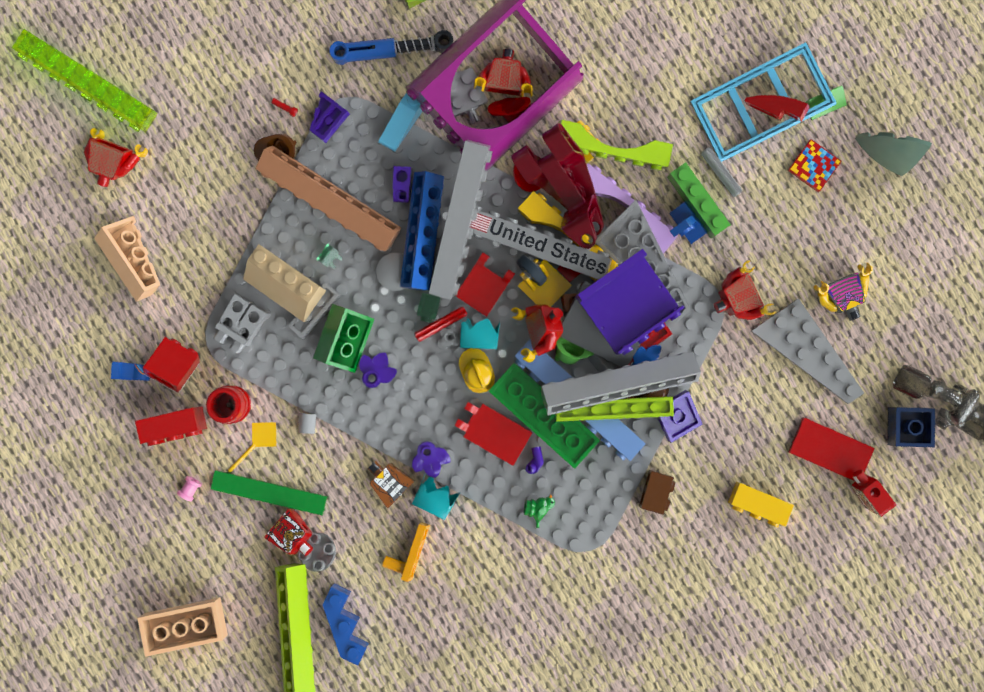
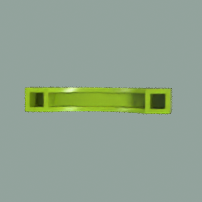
(654, 153)

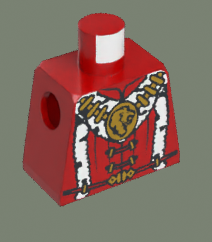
(872, 493)
(290, 534)

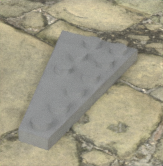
(631, 234)
(803, 343)

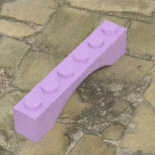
(607, 188)

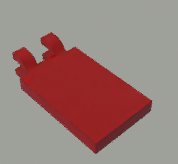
(494, 432)

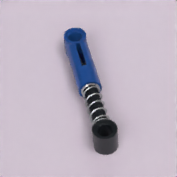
(387, 47)

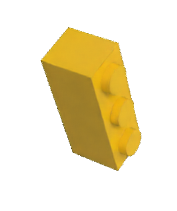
(760, 505)

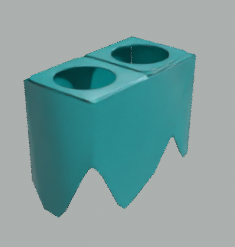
(480, 335)
(434, 500)

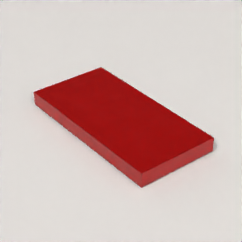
(830, 449)

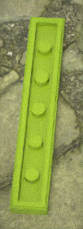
(622, 409)

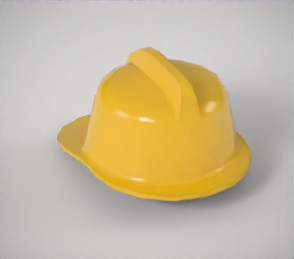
(476, 370)

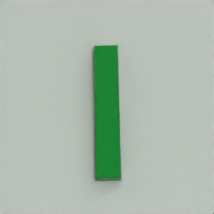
(269, 492)

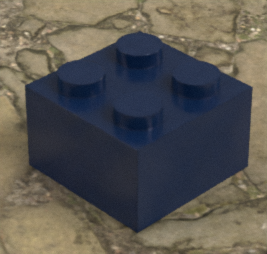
(911, 427)

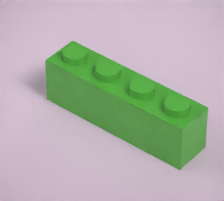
(698, 199)

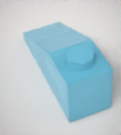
(400, 123)

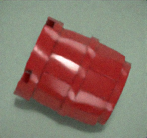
(217, 404)

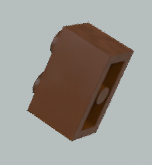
(656, 492)

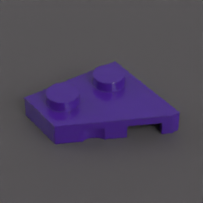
(327, 118)

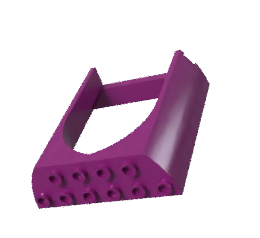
(434, 83)

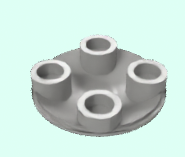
(389, 271)
(322, 554)

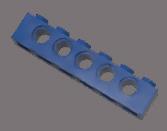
(422, 231)

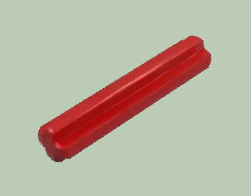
(441, 323)

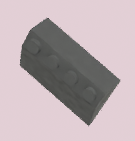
(582, 331)

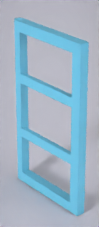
(768, 67)

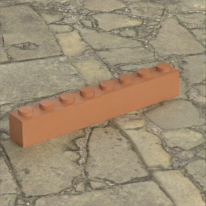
(327, 198)

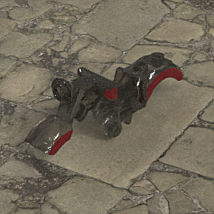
(966, 411)

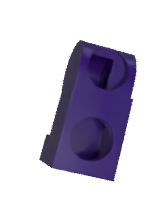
(401, 184)

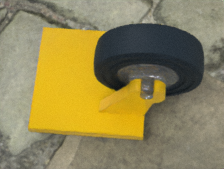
(541, 281)

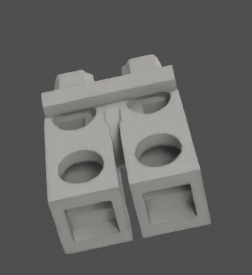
(240, 322)

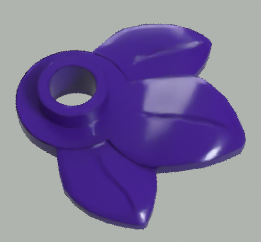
(378, 367)
(431, 461)

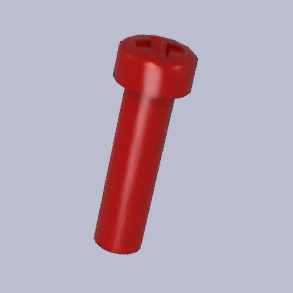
(293, 111)

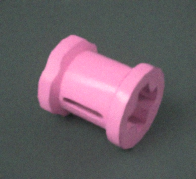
(189, 488)

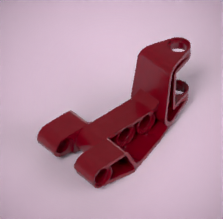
(565, 178)

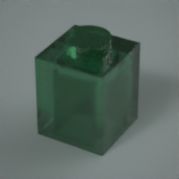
(428, 307)

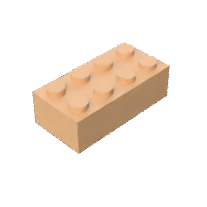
(182, 626)

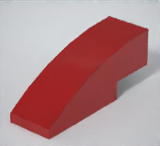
(778, 106)

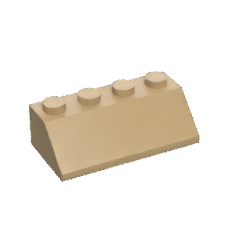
(282, 283)

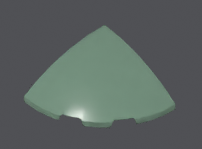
(892, 153)

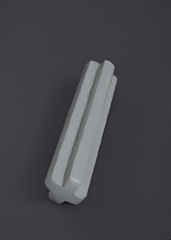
(721, 171)

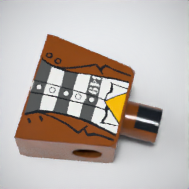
(389, 482)

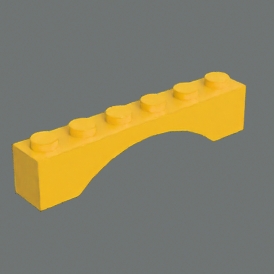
(539, 212)

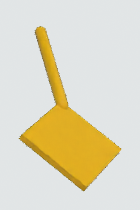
(262, 436)

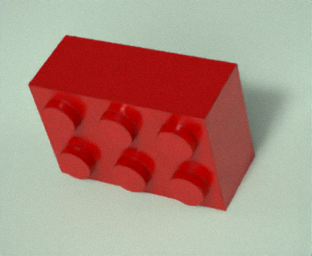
(171, 426)

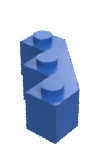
(343, 624)

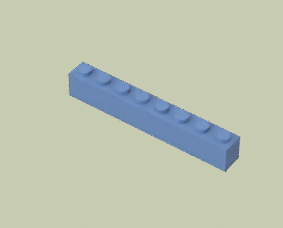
(612, 430)

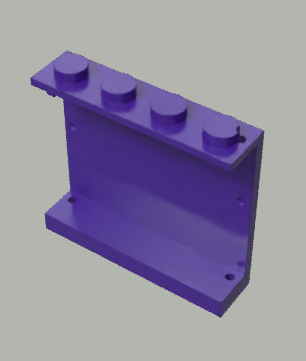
(629, 303)

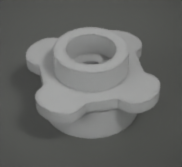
(454, 340)

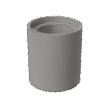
(306, 423)

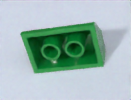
(343, 338)

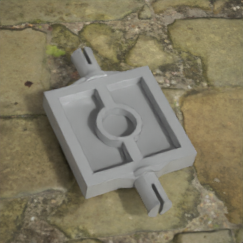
(463, 96)

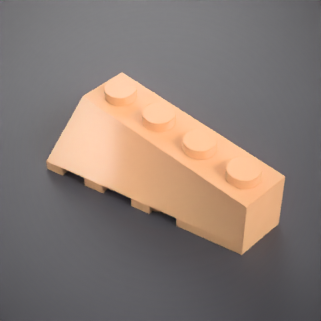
(128, 257)

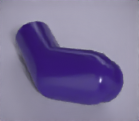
(536, 462)

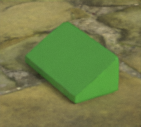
(839, 96)

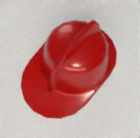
(509, 107)

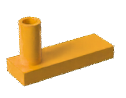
(408, 569)

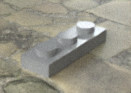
(303, 328)

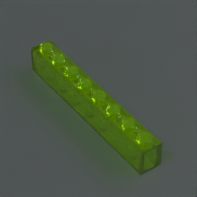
(84, 80)

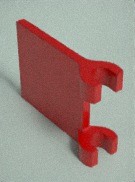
(483, 287)

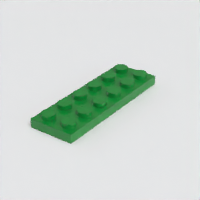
(524, 399)

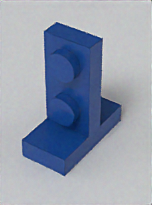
(687, 223)

